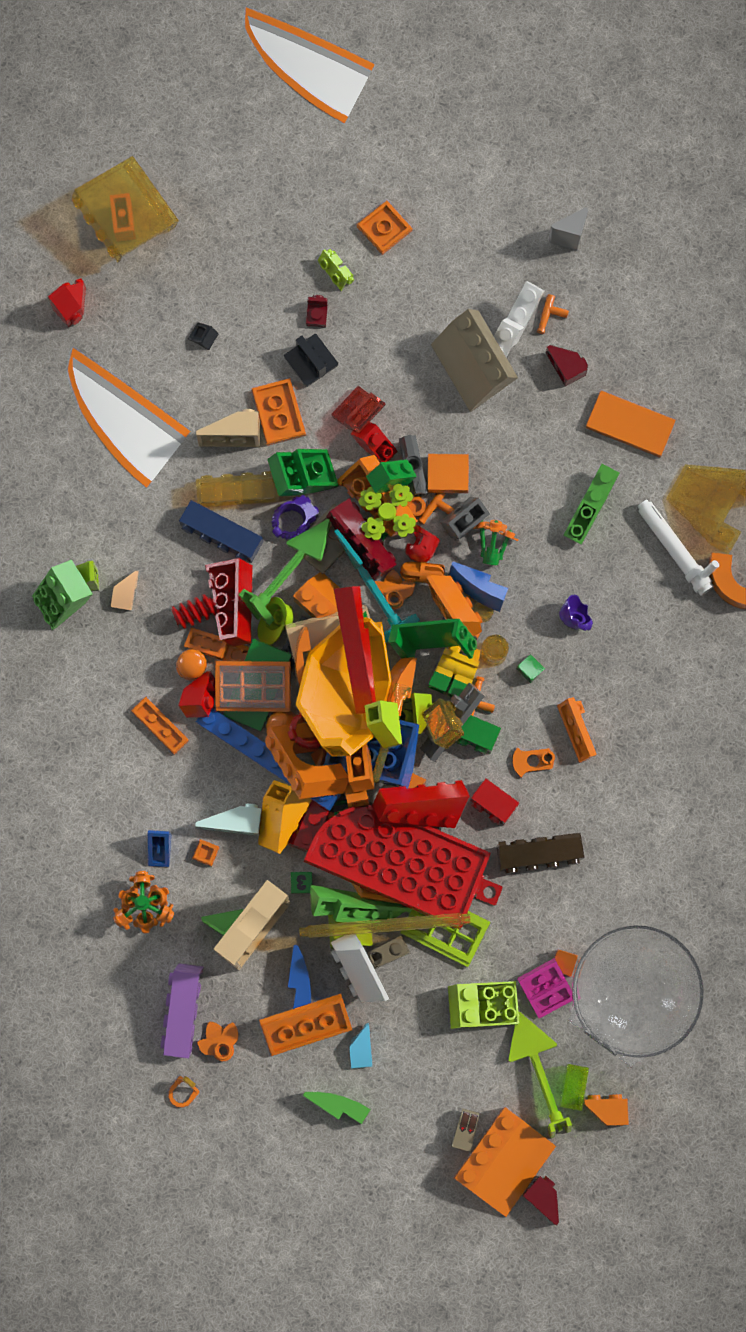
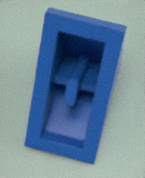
(159, 848)

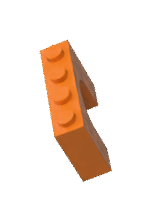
(304, 778)

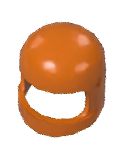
(191, 664)

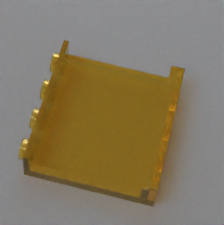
(124, 208)

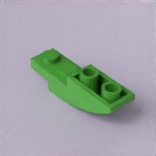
(591, 504)

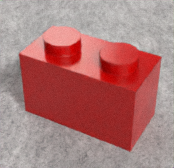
(494, 802)

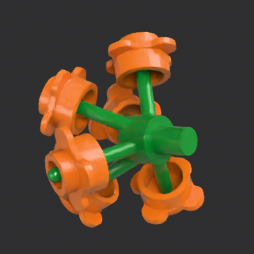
(131, 899)

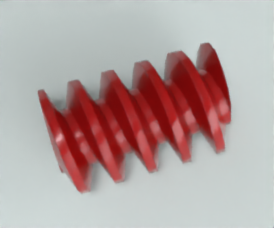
(193, 611)

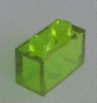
(573, 1087)

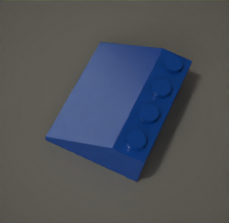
(399, 759)

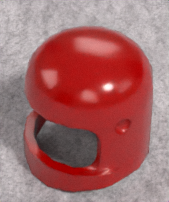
(426, 548)

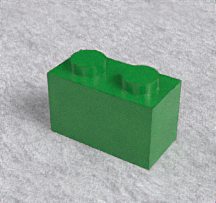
(389, 474)
(479, 735)

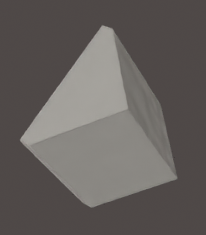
(569, 230)

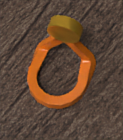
(189, 1082)

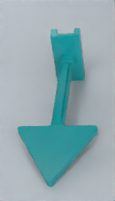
(393, 618)

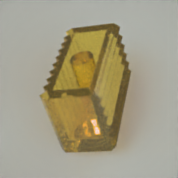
(443, 723)

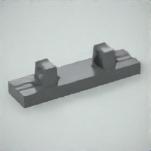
(464, 705)

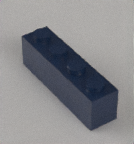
(221, 531)

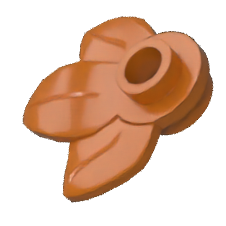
(395, 587)
(218, 1037)

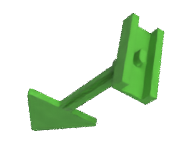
(307, 543)

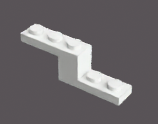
(518, 318)

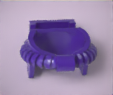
(302, 506)

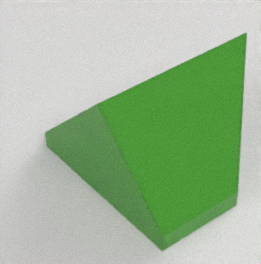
(222, 921)

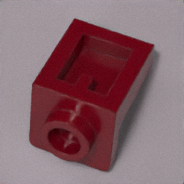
(317, 311)

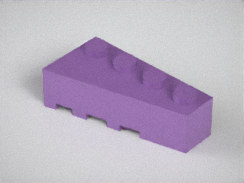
(182, 1010)

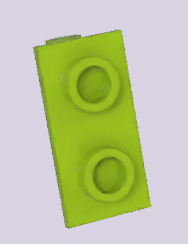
(330, 263)

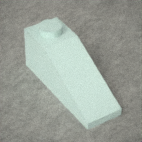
(237, 820)

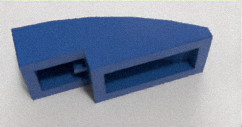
(478, 586)
(299, 979)

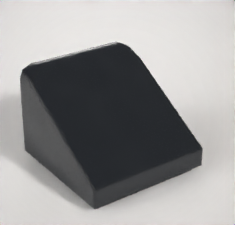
(203, 335)

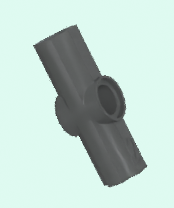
(410, 452)

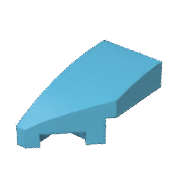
(361, 1049)

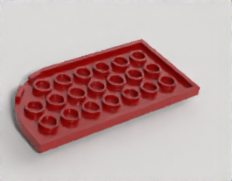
(400, 861)

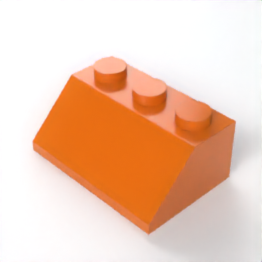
(317, 596)
(452, 603)

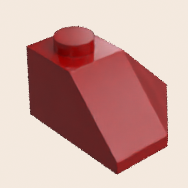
(69, 302)

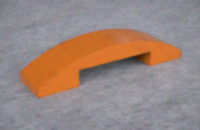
(302, 645)

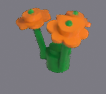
(490, 554)

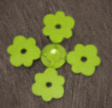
(387, 512)

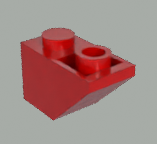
(375, 442)
(198, 696)

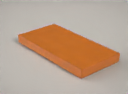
(630, 423)
(305, 1024)

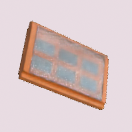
(253, 686)

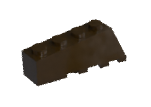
(540, 852)

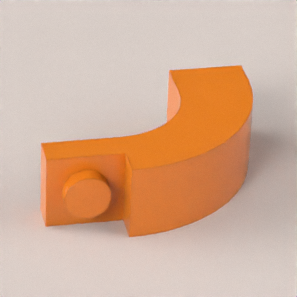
(724, 583)

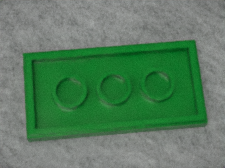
(258, 652)

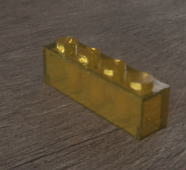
(236, 489)

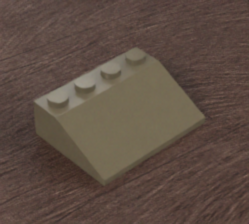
(473, 359)

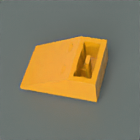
(280, 816)

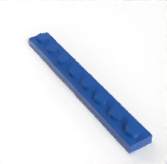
(252, 748)

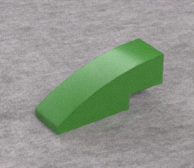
(337, 1105)

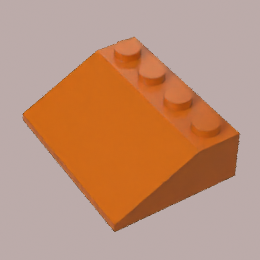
(504, 1161)

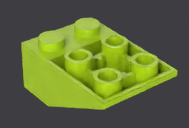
(483, 1004)

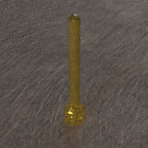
(400, 693)

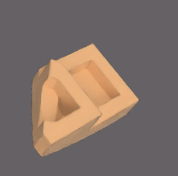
(124, 592)

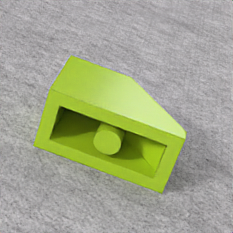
(90, 574)

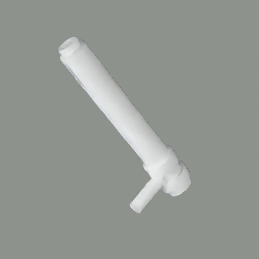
(693, 572)

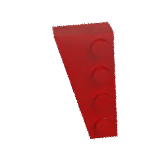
(422, 805)

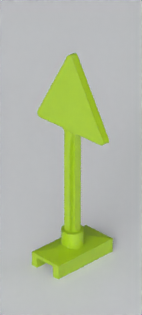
(529, 1042)

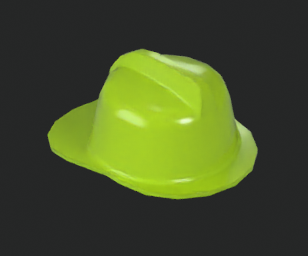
(282, 614)

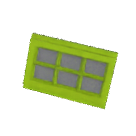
(450, 941)

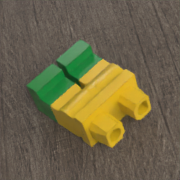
(457, 665)

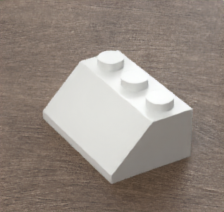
(358, 969)

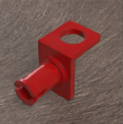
(482, 885)

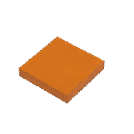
(384, 227)
(448, 473)

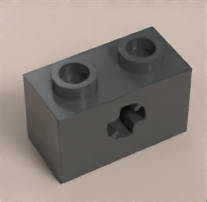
(464, 517)

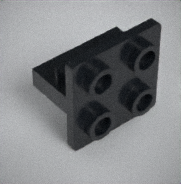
(310, 359)

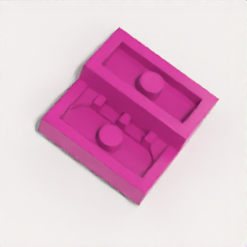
(546, 988)

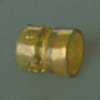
(494, 650)

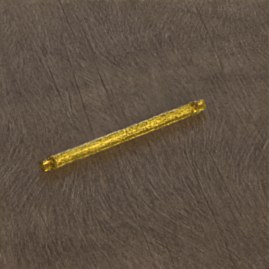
(375, 926)

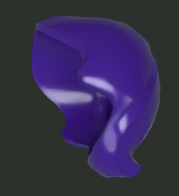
(575, 614)

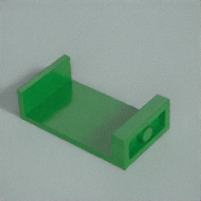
(431, 634)

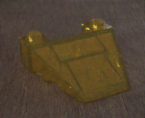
(705, 499)

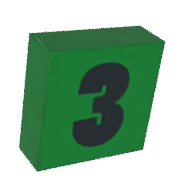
(301, 882)

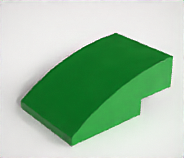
(302, 472)

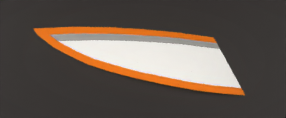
(309, 65)
(124, 420)

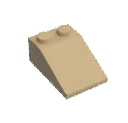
(235, 430)

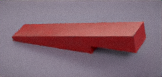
(356, 646)

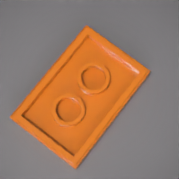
(278, 412)

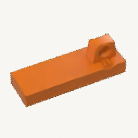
(571, 715)

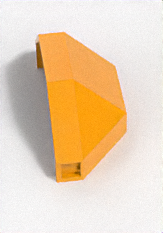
(327, 695)

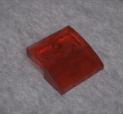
(358, 409)

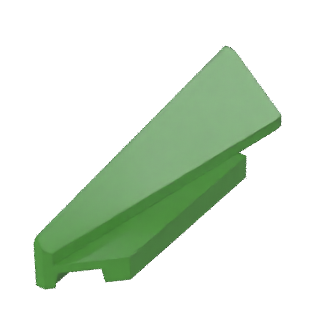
(350, 907)

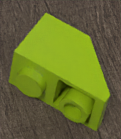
(384, 723)

